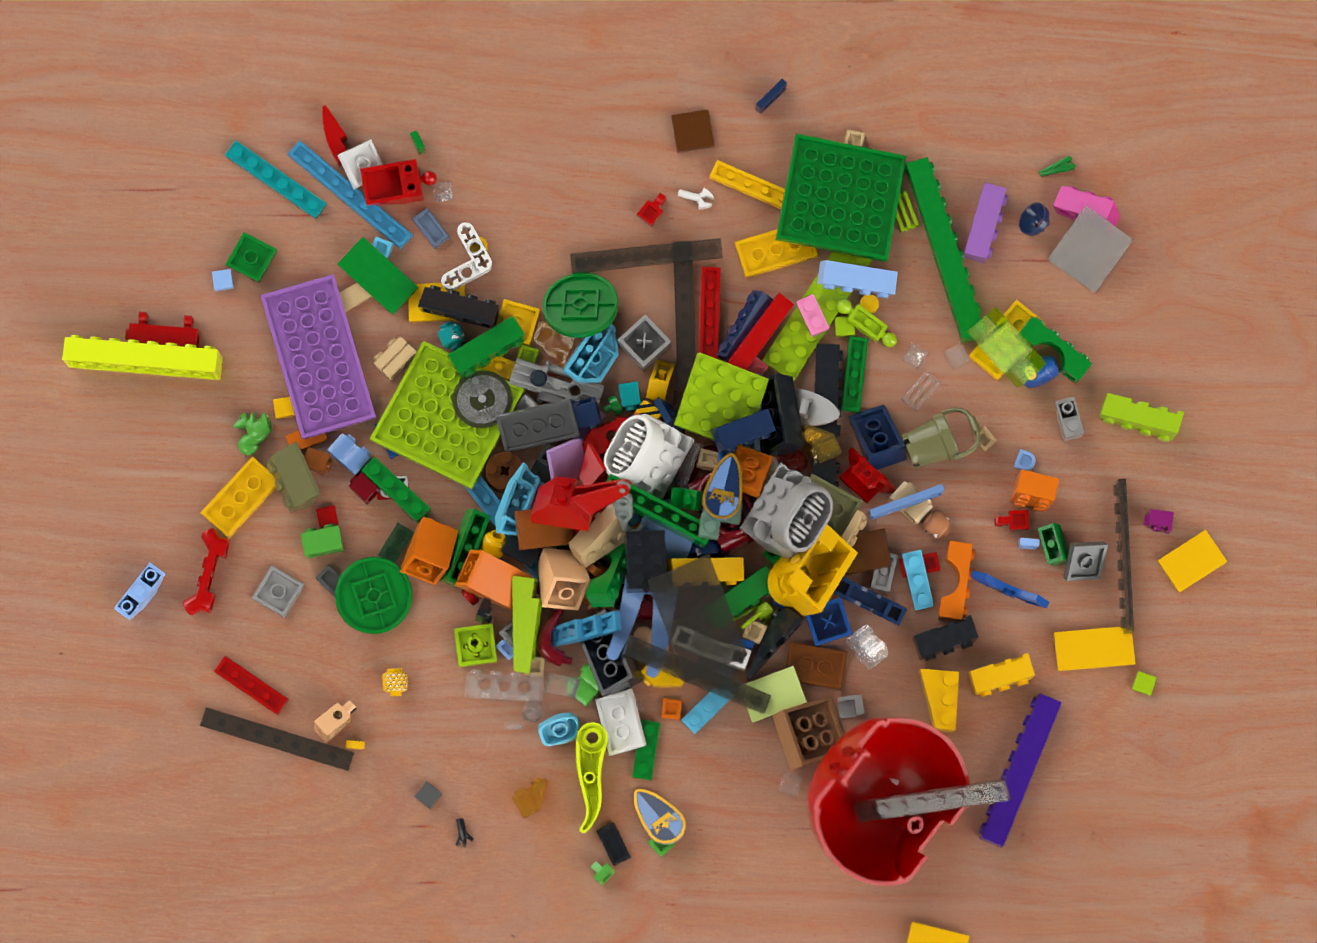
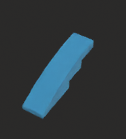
(586, 628)

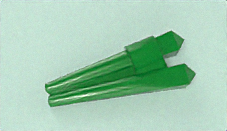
(1058, 167)

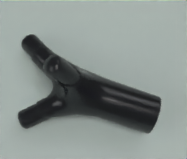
(462, 833)

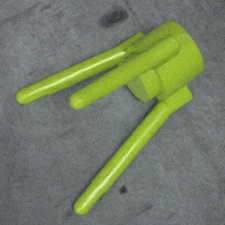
(762, 612)

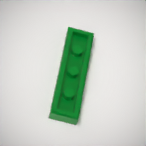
(854, 374)

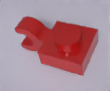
(651, 211)
(1016, 520)

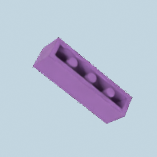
(984, 223)

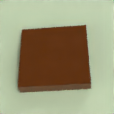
(692, 131)

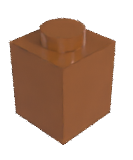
(318, 461)

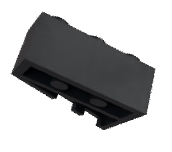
(945, 639)

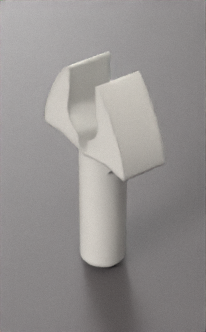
(697, 197)

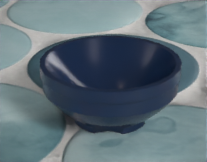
(1031, 217)

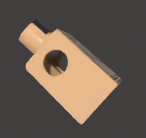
(327, 726)

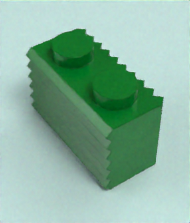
(1054, 544)

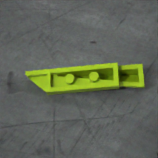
(525, 621)

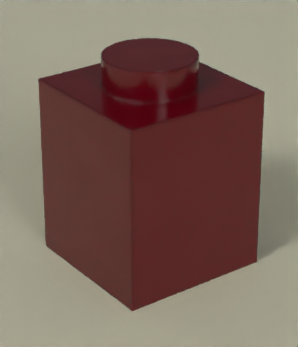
(364, 488)

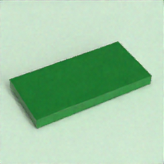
(377, 275)

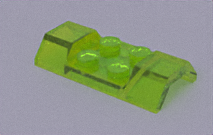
(1006, 347)

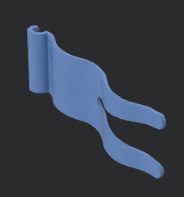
(676, 548)

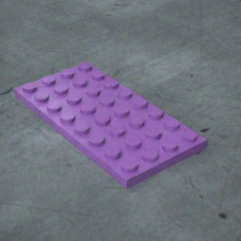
(318, 356)

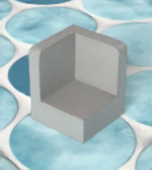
(850, 706)

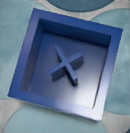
(830, 623)

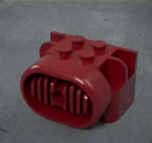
(730, 535)

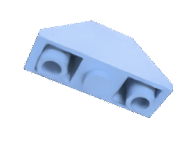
(140, 592)

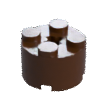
(495, 466)

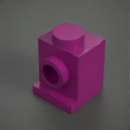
(1159, 520)

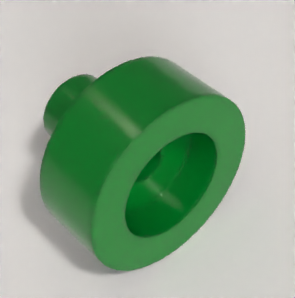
(613, 406)

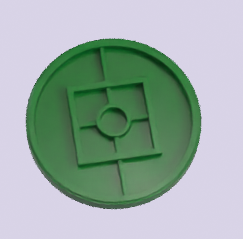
(580, 305)
(373, 595)

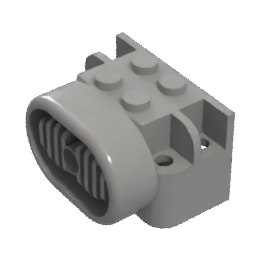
(789, 513)

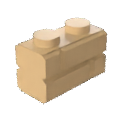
(394, 358)

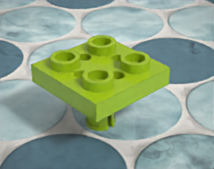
(475, 645)

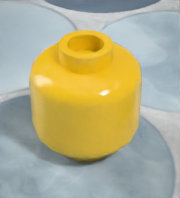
(493, 543)

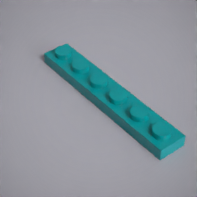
(275, 179)

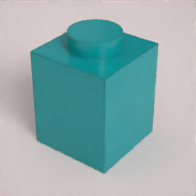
(629, 396)

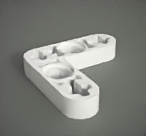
(473, 264)

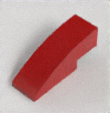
(334, 134)

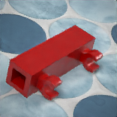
(163, 334)

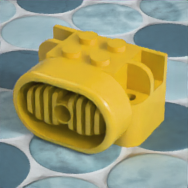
(811, 575)

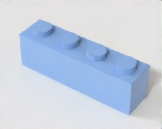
(857, 278)

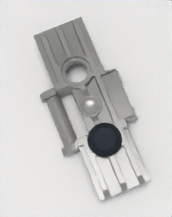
(534, 378)

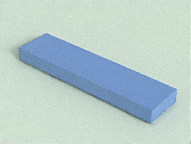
(906, 502)

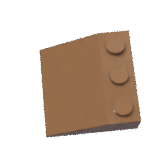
(808, 731)

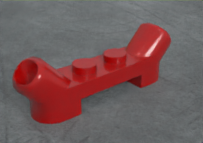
(217, 548)

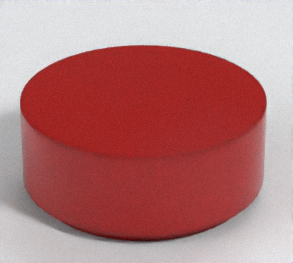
(471, 598)

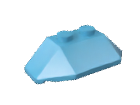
(593, 357)

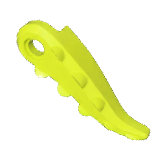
(589, 766)

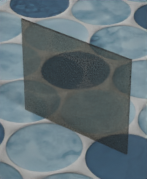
(1090, 249)

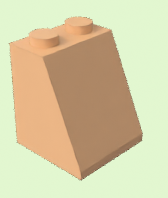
(561, 579)

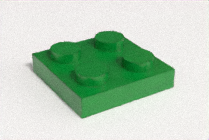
(251, 257)

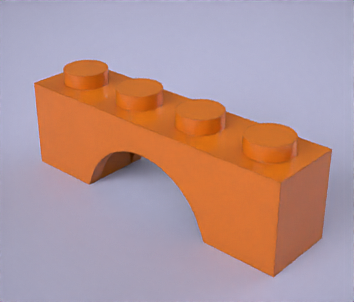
(959, 557)

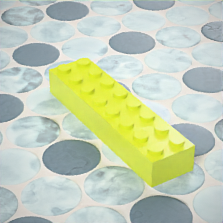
(142, 358)

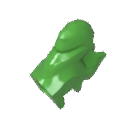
(256, 431)

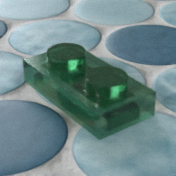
(396, 543)

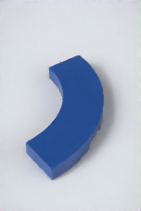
(1006, 589)

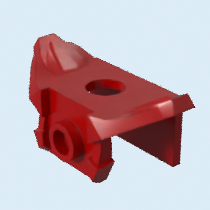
(598, 436)
(864, 478)

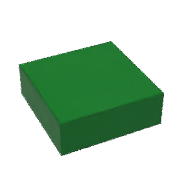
(417, 142)

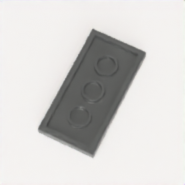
(538, 425)

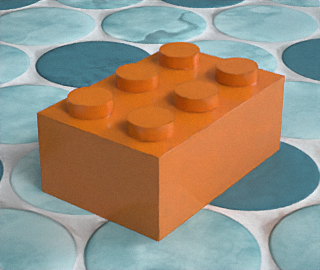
(1034, 491)

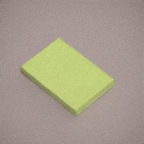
(784, 692)

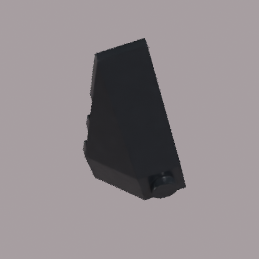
(779, 631)

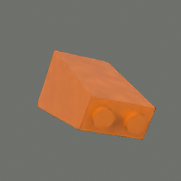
(488, 578)

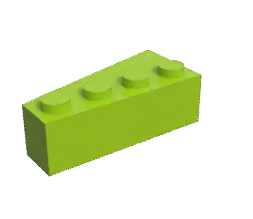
(1141, 417)

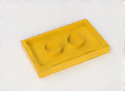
(416, 315)
(1192, 561)
(926, 934)

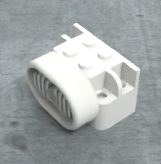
(647, 453)

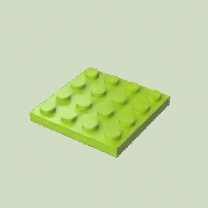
(718, 395)

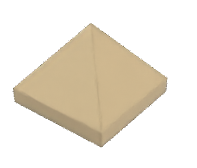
(987, 439)

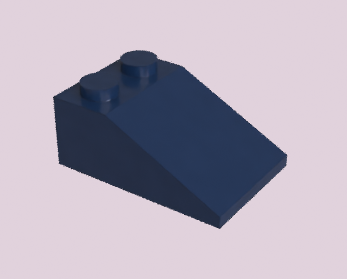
(878, 437)

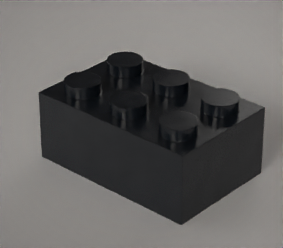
(644, 558)

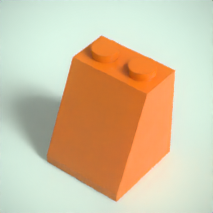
(429, 551)

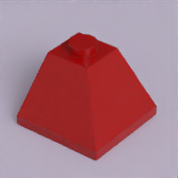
(593, 468)

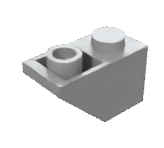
(1068, 419)

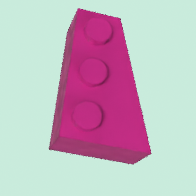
(1072, 201)

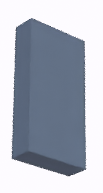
(430, 228)

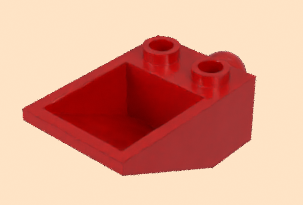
(390, 183)

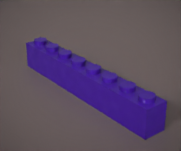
(1021, 768)

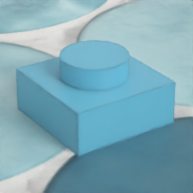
(383, 246)

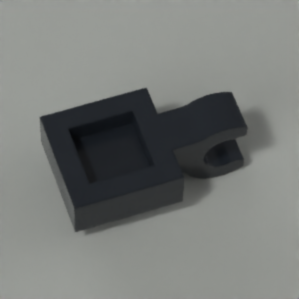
(484, 612)

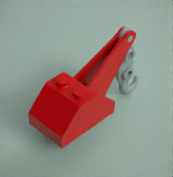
(572, 504)

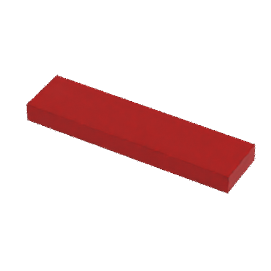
(251, 685)

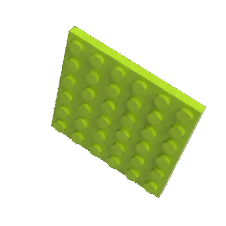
(425, 425)

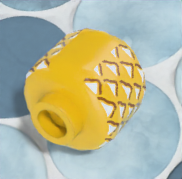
(395, 681)

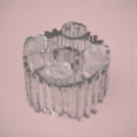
(867, 647)

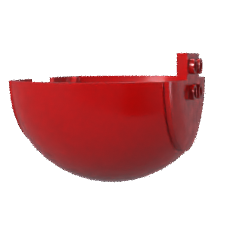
(862, 769)

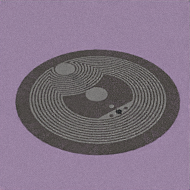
(481, 399)

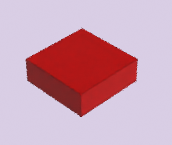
(327, 516)

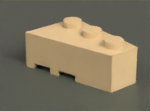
(603, 537)

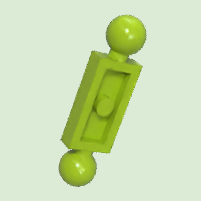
(866, 323)

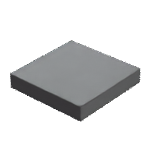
(278, 591)

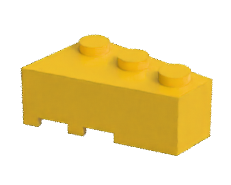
(1001, 675)
(941, 696)

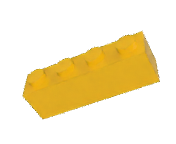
(727, 569)

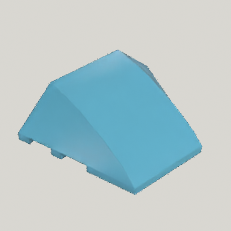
(518, 496)

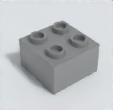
(644, 343)

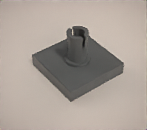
(1085, 561)

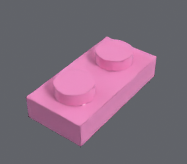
(812, 315)

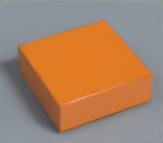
(671, 709)

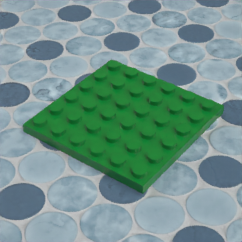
(841, 198)

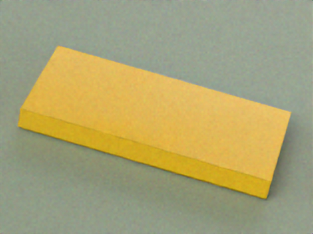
(765, 254)
(1018, 316)
(240, 497)
(1093, 649)

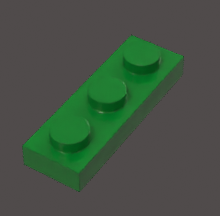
(646, 755)

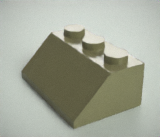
(293, 478)

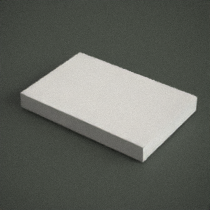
(621, 721)

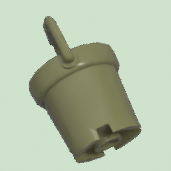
(935, 441)

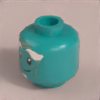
(451, 335)

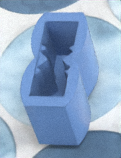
(349, 454)

